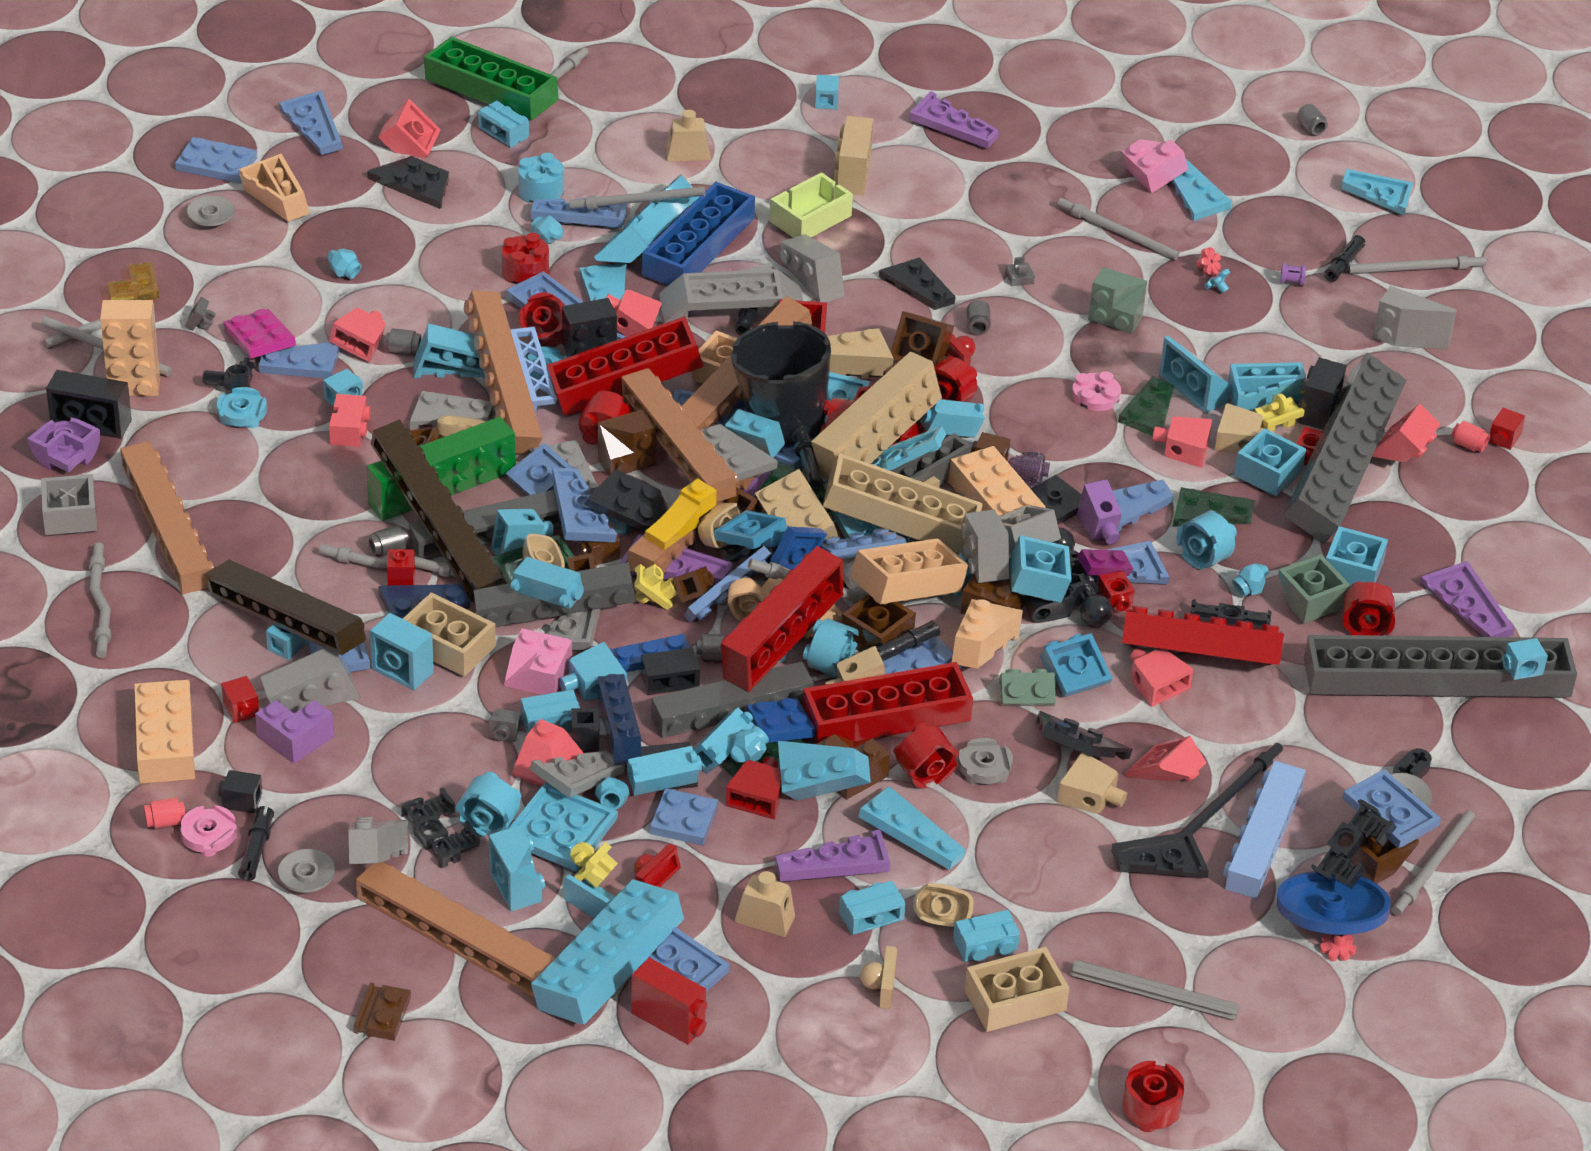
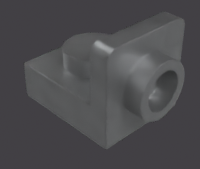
(504, 725)

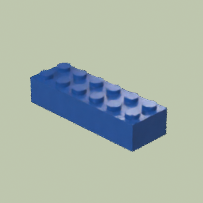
(699, 234)

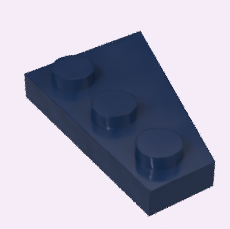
(404, 598)

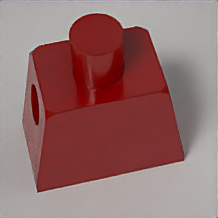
(756, 788)

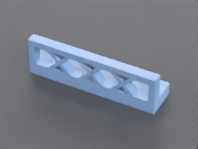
(538, 365)

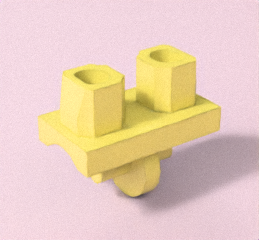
(1280, 411)
(653, 588)
(594, 865)

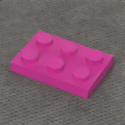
(259, 333)

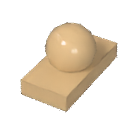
(877, 976)

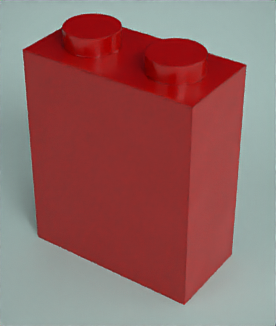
(668, 1001)

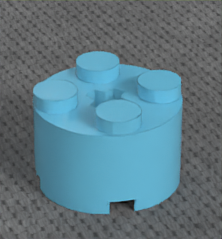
(540, 178)
(1206, 540)
(830, 645)
(488, 804)

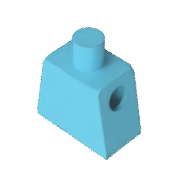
(514, 526)
(587, 667)

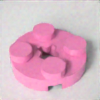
(1086, 386)
(208, 841)

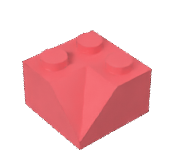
(1408, 436)

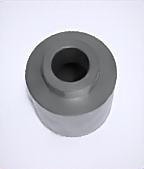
(1312, 119)
(978, 317)
(402, 341)
(386, 539)
(710, 647)

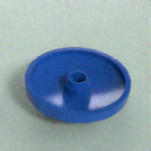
(1333, 907)

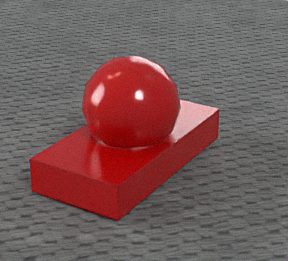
(961, 348)
(658, 868)

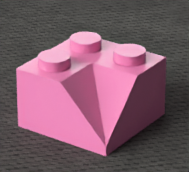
(1154, 162)
(538, 662)

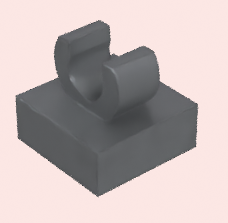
(1020, 272)
(200, 315)

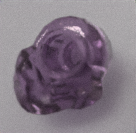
(1030, 467)

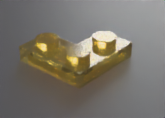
(140, 286)

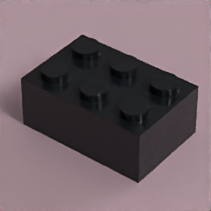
(90, 399)

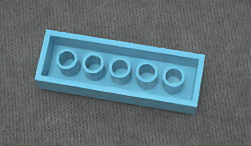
(607, 952)

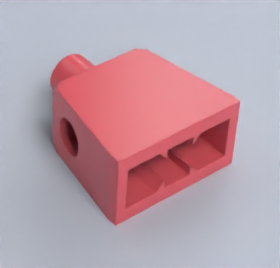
(634, 312)
(359, 333)
(1185, 439)
(1159, 675)

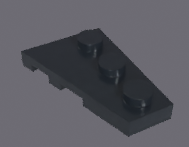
(921, 281)
(1163, 854)

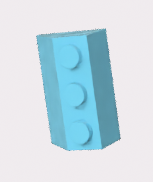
(1192, 377)

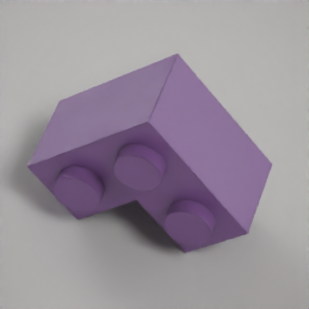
(294, 733)

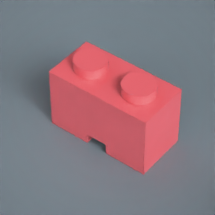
(349, 422)

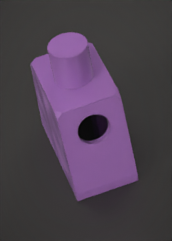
(1099, 512)

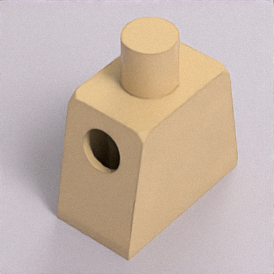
(687, 139)
(1237, 428)
(862, 665)
(1090, 786)
(766, 905)

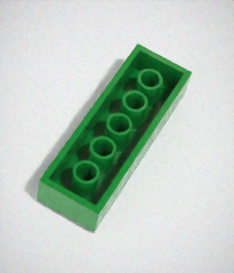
(490, 77)
(460, 460)

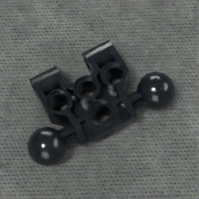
(1082, 590)

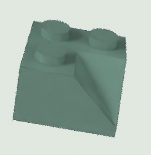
(1117, 300)
(1313, 588)

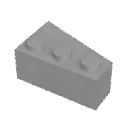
(814, 266)
(315, 677)
(376, 840)

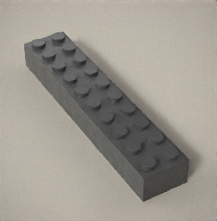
(1345, 448)
(1431, 666)

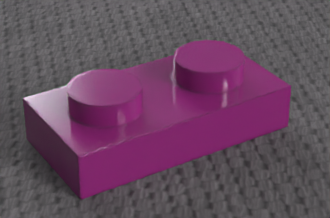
(1104, 561)

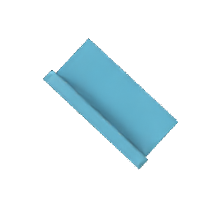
(585, 896)

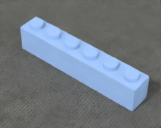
(1264, 829)

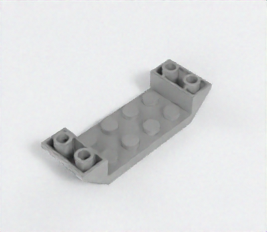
(726, 291)

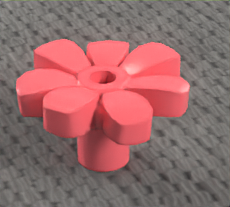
(1209, 262)
(1337, 946)

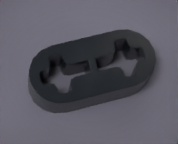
(1407, 765)

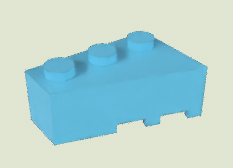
(446, 352)
(1257, 383)
(820, 769)

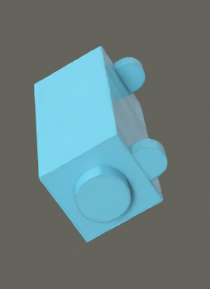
(955, 417)
(548, 582)
(719, 741)
(663, 770)

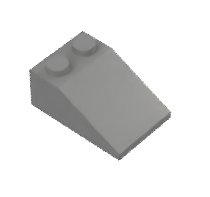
(1413, 321)

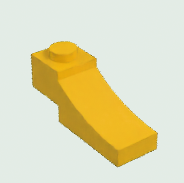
(683, 515)

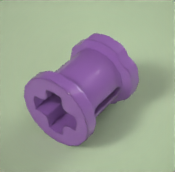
(1293, 274)

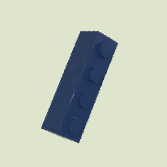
(619, 718)

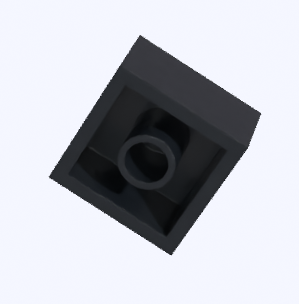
(588, 325)
(1321, 392)

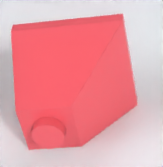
(409, 131)
(544, 743)
(1169, 762)

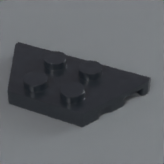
(413, 179)
(628, 500)
(1086, 741)

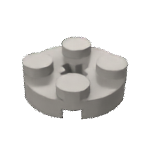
(977, 772)

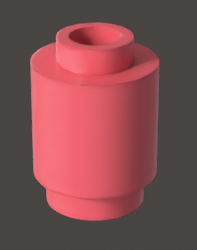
(1470, 436)
(164, 813)

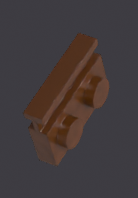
(382, 1011)

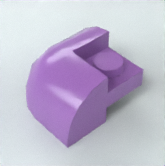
(65, 444)

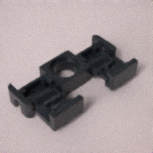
(1226, 610)
(427, 817)
(1362, 823)

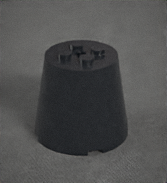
(784, 374)

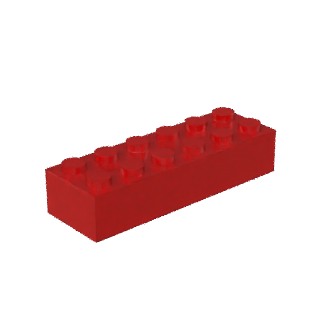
(664, 349)
(782, 618)
(1203, 636)
(889, 703)

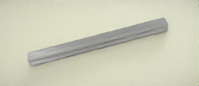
(1155, 989)

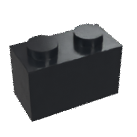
(670, 671)

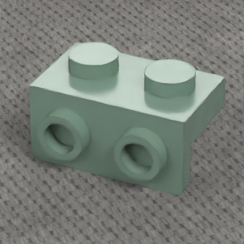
(1027, 688)

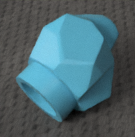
(547, 228)
(344, 263)
(1250, 579)
(749, 745)
(612, 793)

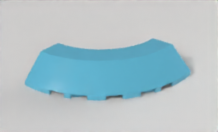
(646, 226)

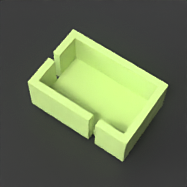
(811, 206)

